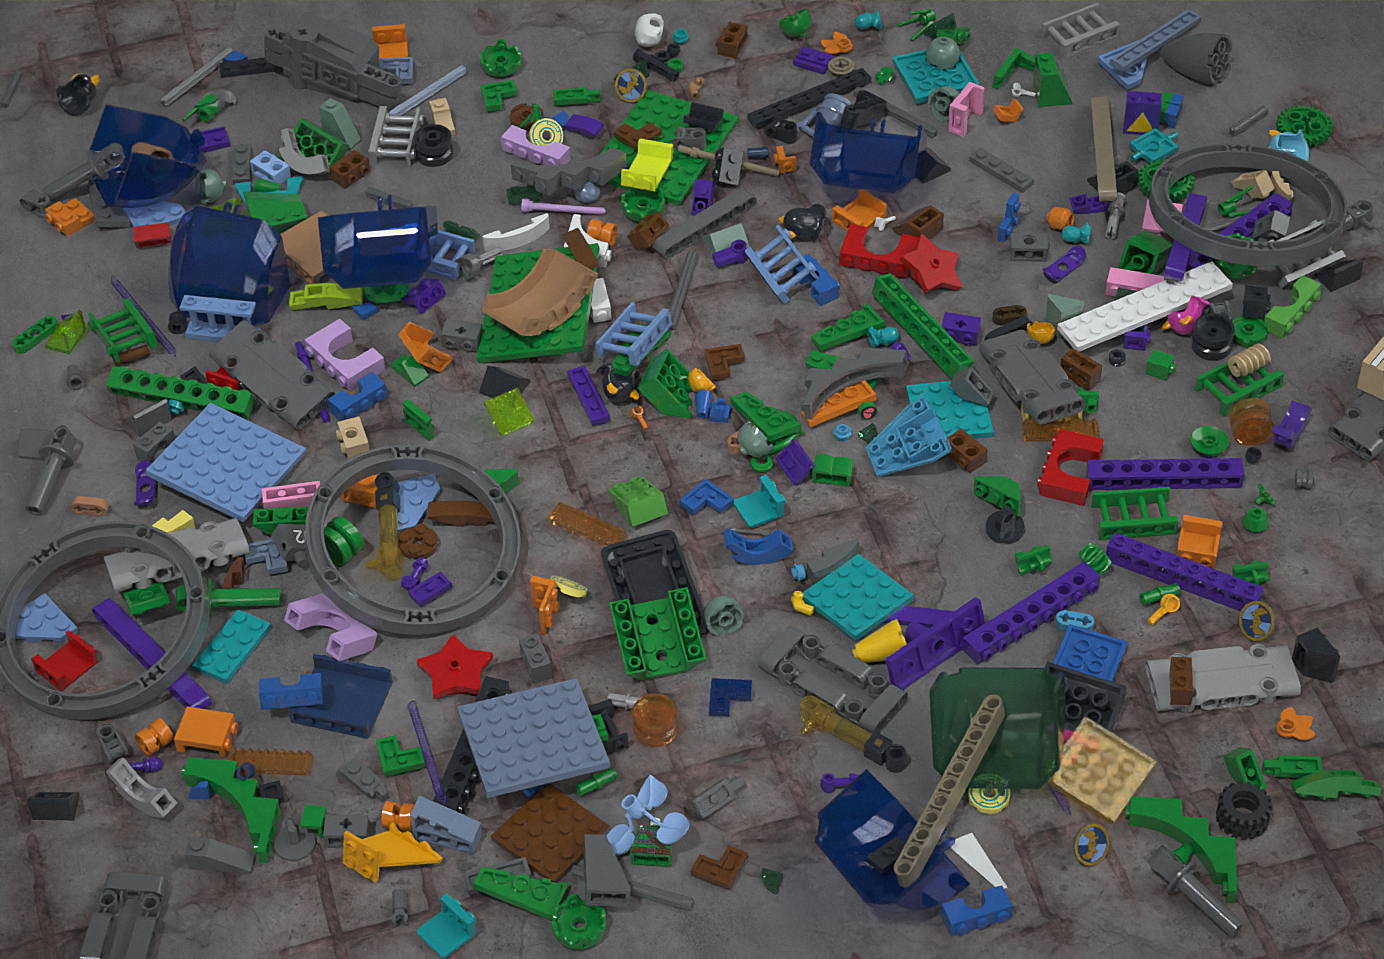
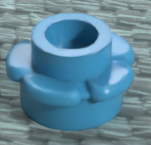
(842, 432)
(798, 572)

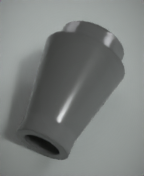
(74, 377)

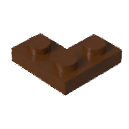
(631, 136)
(720, 357)
(722, 872)

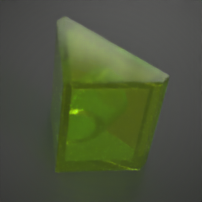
(67, 334)

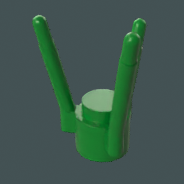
(926, 16)
(1228, 206)

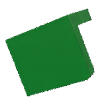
(314, 818)

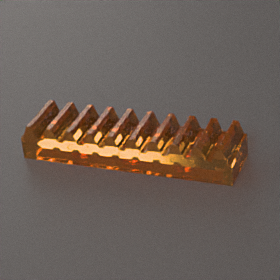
(1044, 432)
(586, 524)
(274, 762)

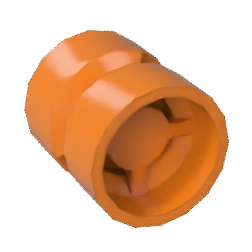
(603, 232)
(151, 738)
(398, 815)

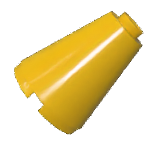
(880, 643)

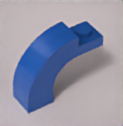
(758, 551)

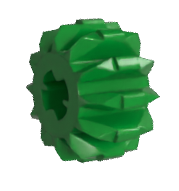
(1095, 558)

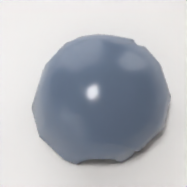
(587, 193)

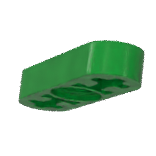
(25, 342)

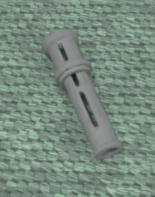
(1116, 210)

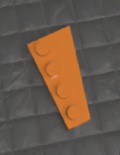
(842, 402)

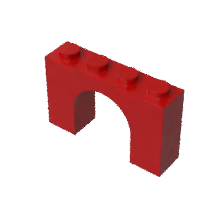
(856, 256)
(1068, 447)

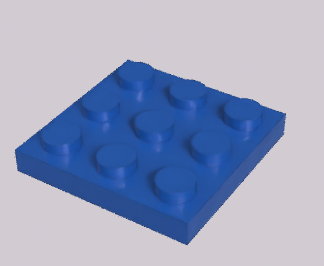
(1091, 652)

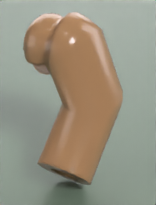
(694, 87)

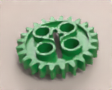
(1316, 124)
(1178, 190)

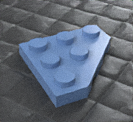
(1130, 77)
(155, 214)
(414, 497)
(43, 621)

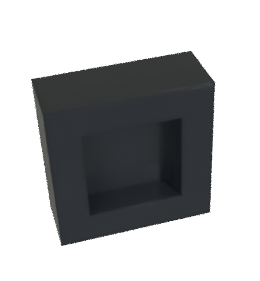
(272, 790)

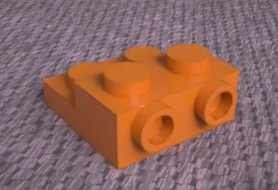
(69, 217)

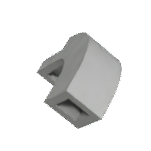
(296, 160)
(146, 798)

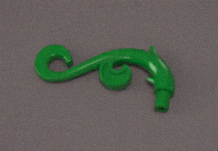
(778, 446)

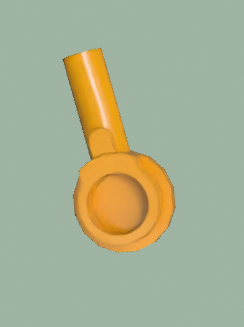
(1169, 604)

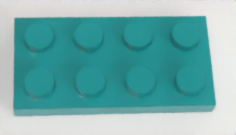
(232, 646)

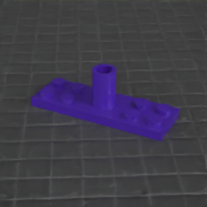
(933, 645)

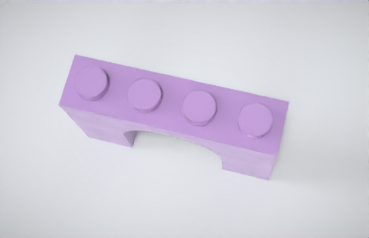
(347, 372)
(353, 635)

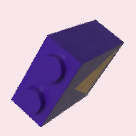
(1141, 112)

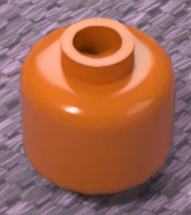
(1059, 218)

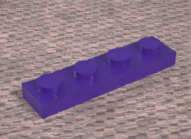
(588, 395)

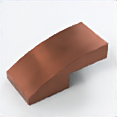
(235, 574)

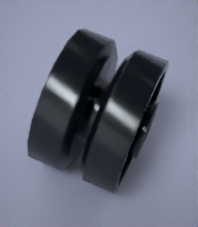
(433, 145)
(1213, 336)

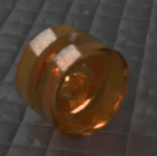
(1251, 421)
(655, 720)

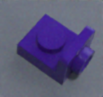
(1137, 340)

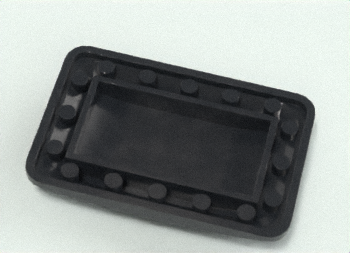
(649, 568)

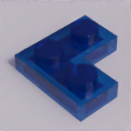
(724, 691)

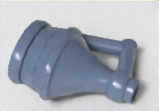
(831, 109)

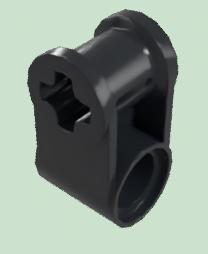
(782, 130)

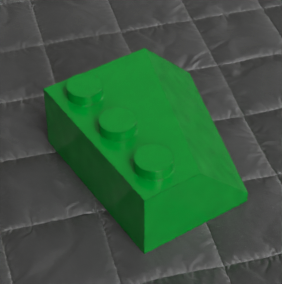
(314, 140)
(276, 209)
(667, 385)

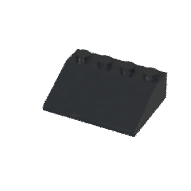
(1089, 697)

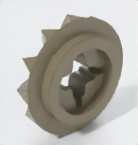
(846, 64)

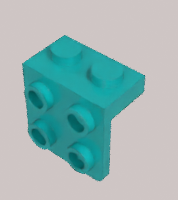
(761, 505)
(448, 928)

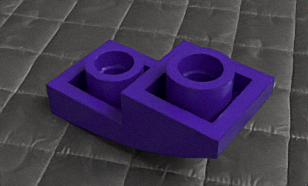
(586, 125)
(1086, 205)

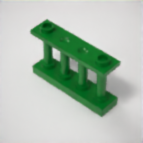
(134, 319)
(1256, 389)
(1135, 527)

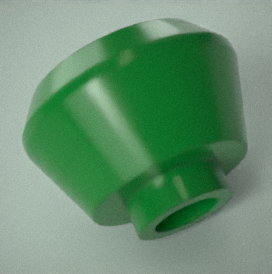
(1255, 520)

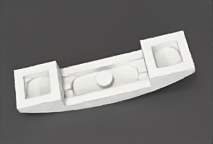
(517, 237)

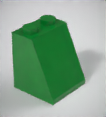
(1050, 82)
(1146, 253)

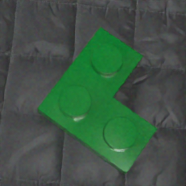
(494, 92)
(397, 761)

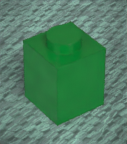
(1160, 365)

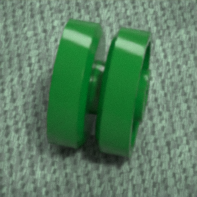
(342, 540)

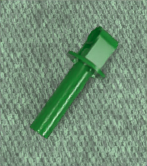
(233, 597)

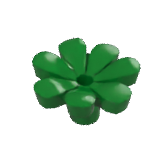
(1264, 496)

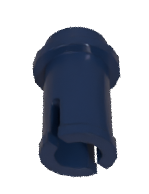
(762, 152)
(251, 770)

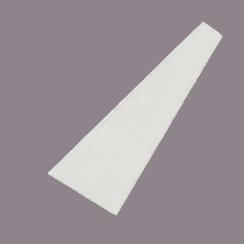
(973, 854)

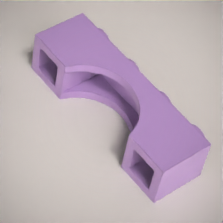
(516, 143)

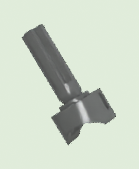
(471, 265)

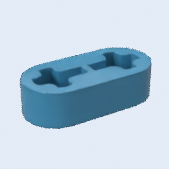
(1074, 618)

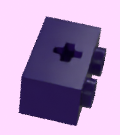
(962, 328)

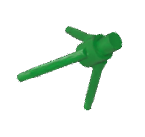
(533, 117)

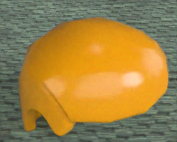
(1041, 331)
(699, 381)

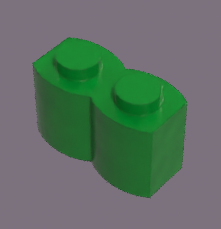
(832, 470)

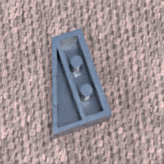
(444, 827)

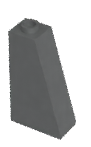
(603, 875)

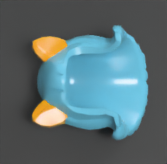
(1290, 143)

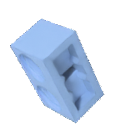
(270, 168)

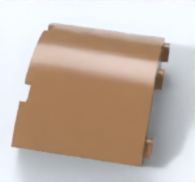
(544, 296)

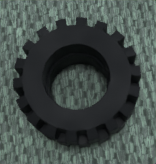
(1248, 797)

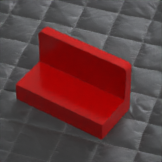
(152, 235)

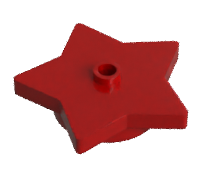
(932, 266)
(455, 668)

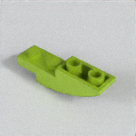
(325, 294)

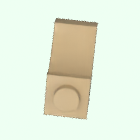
(441, 114)
(1259, 180)

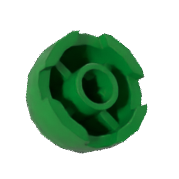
(796, 24)

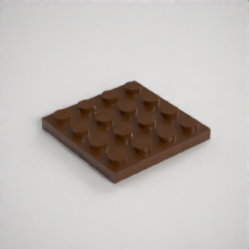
(549, 833)

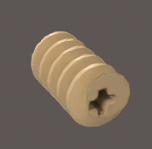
(1249, 360)

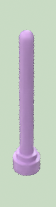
(528, 205)

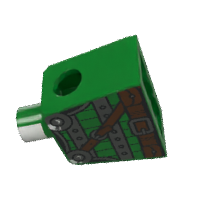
(648, 849)

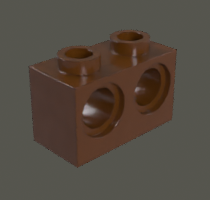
(732, 40)
(349, 169)
(647, 230)
(1081, 369)
(967, 451)
(1181, 681)

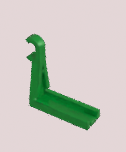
(1017, 57)

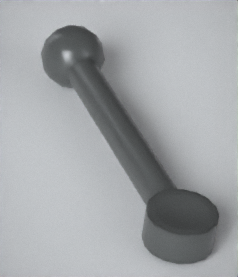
(764, 533)

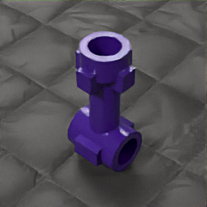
(411, 581)
(829, 781)

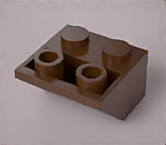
(922, 221)

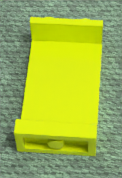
(648, 166)

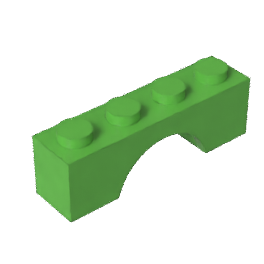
(1282, 319)

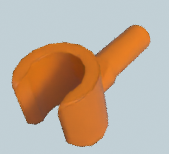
(639, 416)

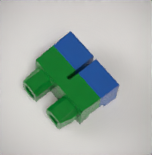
(1171, 108)

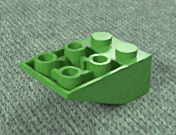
(638, 500)

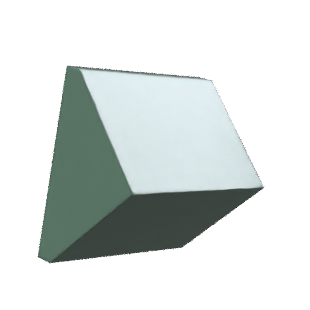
(723, 238)
(1062, 309)

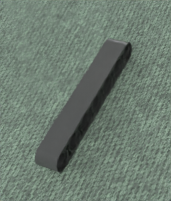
(704, 223)

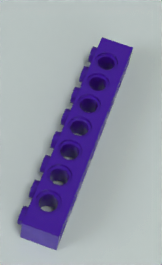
(1245, 225)
(1165, 473)
(1187, 574)
(1030, 613)

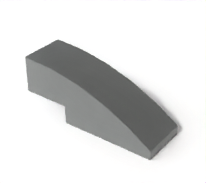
(831, 560)

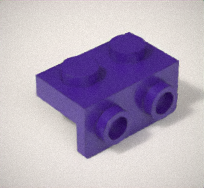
(425, 294)

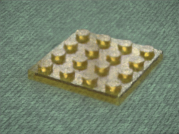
(1100, 770)

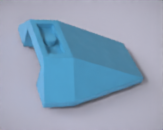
(909, 440)

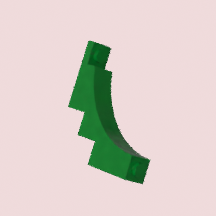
(222, 778)
(1166, 817)

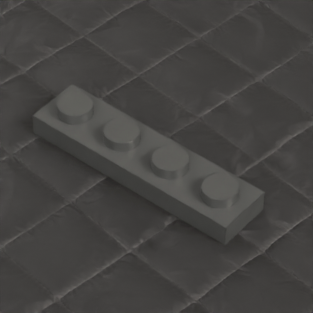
(1001, 170)

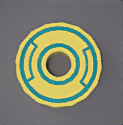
(548, 125)
(570, 587)
(988, 805)

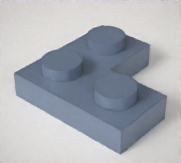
(401, 66)
(266, 551)

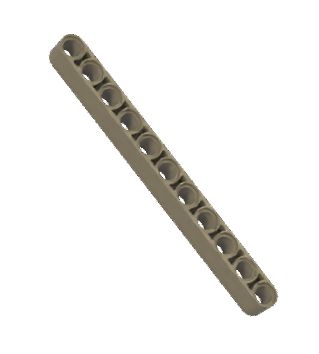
(1103, 149)
(949, 791)

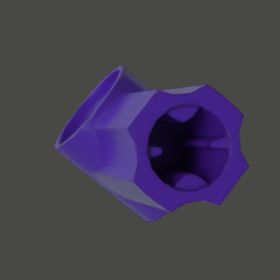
(735, 253)

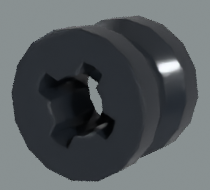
(177, 322)

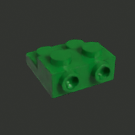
(147, 598)

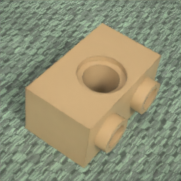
(352, 437)

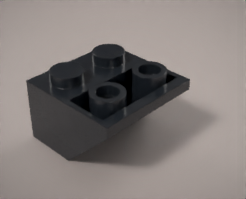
(1125, 175)
(1316, 656)

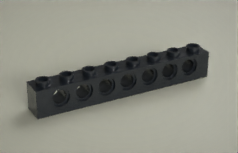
(462, 764)

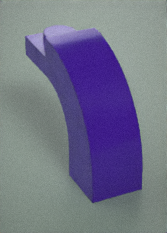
(1292, 424)

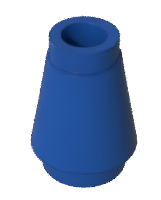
(703, 402)

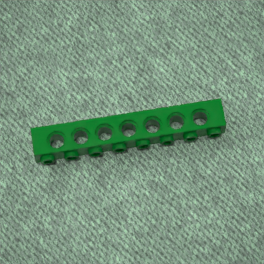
(921, 325)
(118, 385)

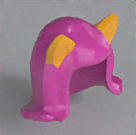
(1184, 319)

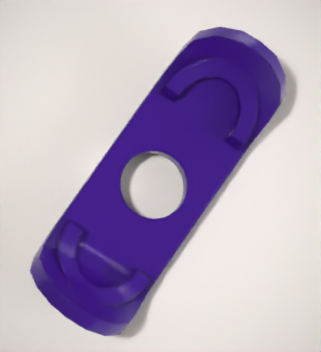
(1071, 259)
(142, 480)

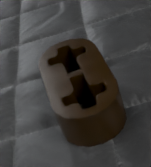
(1008, 314)

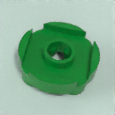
(1249, 338)

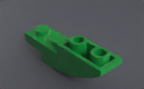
(1328, 783)

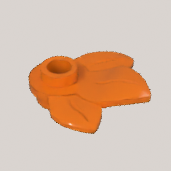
(838, 44)
(1295, 725)

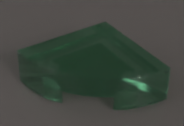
(868, 434)
(771, 880)

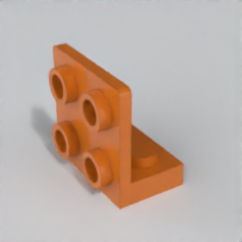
(391, 40)
(362, 492)
(545, 598)

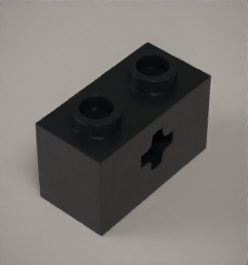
(1256, 302)

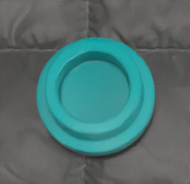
(680, 36)
(175, 407)

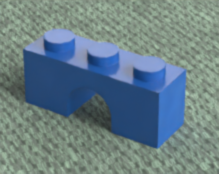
(824, 288)
(348, 406)
(305, 692)
(961, 919)

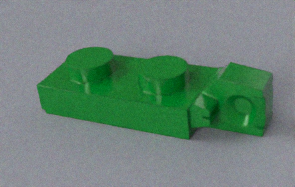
(575, 96)
(1292, 766)

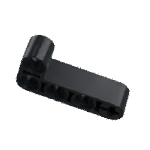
(863, 110)

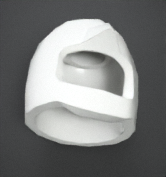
(647, 34)

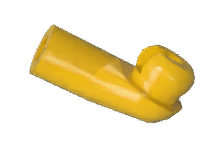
(799, 604)

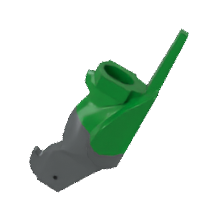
(211, 104)

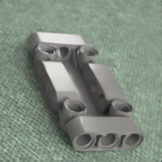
(211, 542)
(1229, 677)

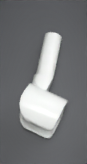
(1017, 91)
(880, 222)

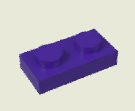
(430, 589)

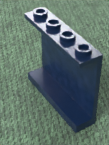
(350, 697)

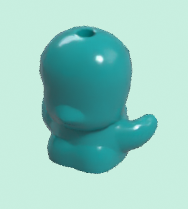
(867, 20)
(1076, 234)
(882, 337)

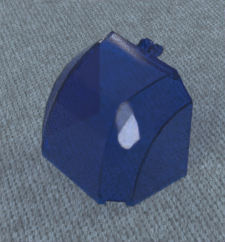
(866, 157)
(143, 177)
(378, 245)
(228, 259)
(863, 821)

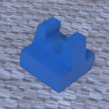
(720, 411)

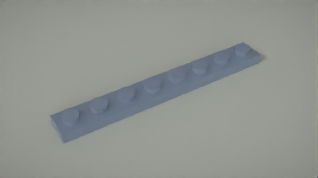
(1155, 40)

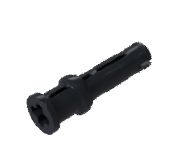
(651, 62)

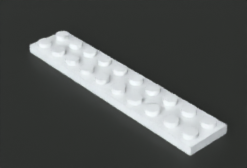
(1143, 307)

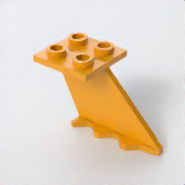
(385, 850)

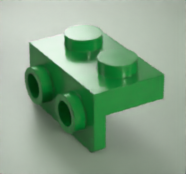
(960, 34)

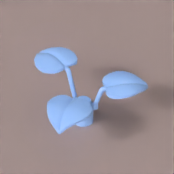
(651, 795)

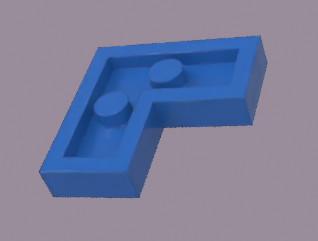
(1011, 217)
(705, 494)

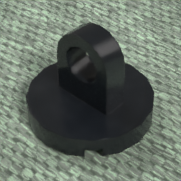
(1005, 526)

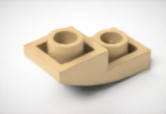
(1281, 187)

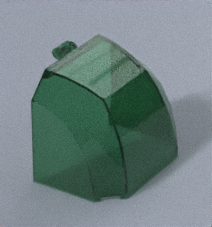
(1030, 737)

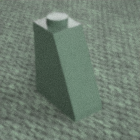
(337, 122)

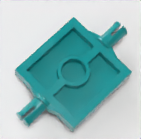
(1153, 146)

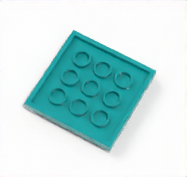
(923, 78)
(952, 410)
(857, 597)

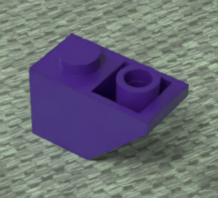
(702, 195)

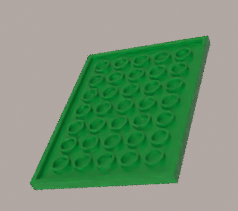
(668, 115)
(503, 343)

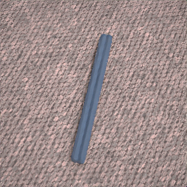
(428, 91)

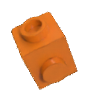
(1008, 113)
(784, 163)

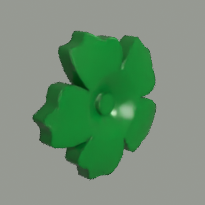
(884, 75)

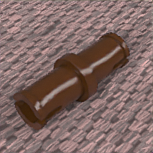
(132, 354)

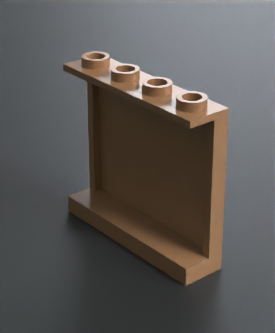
(304, 249)

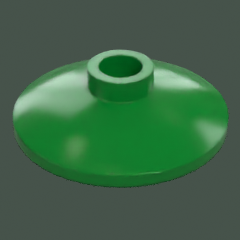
(1209, 440)

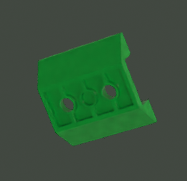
(673, 635)

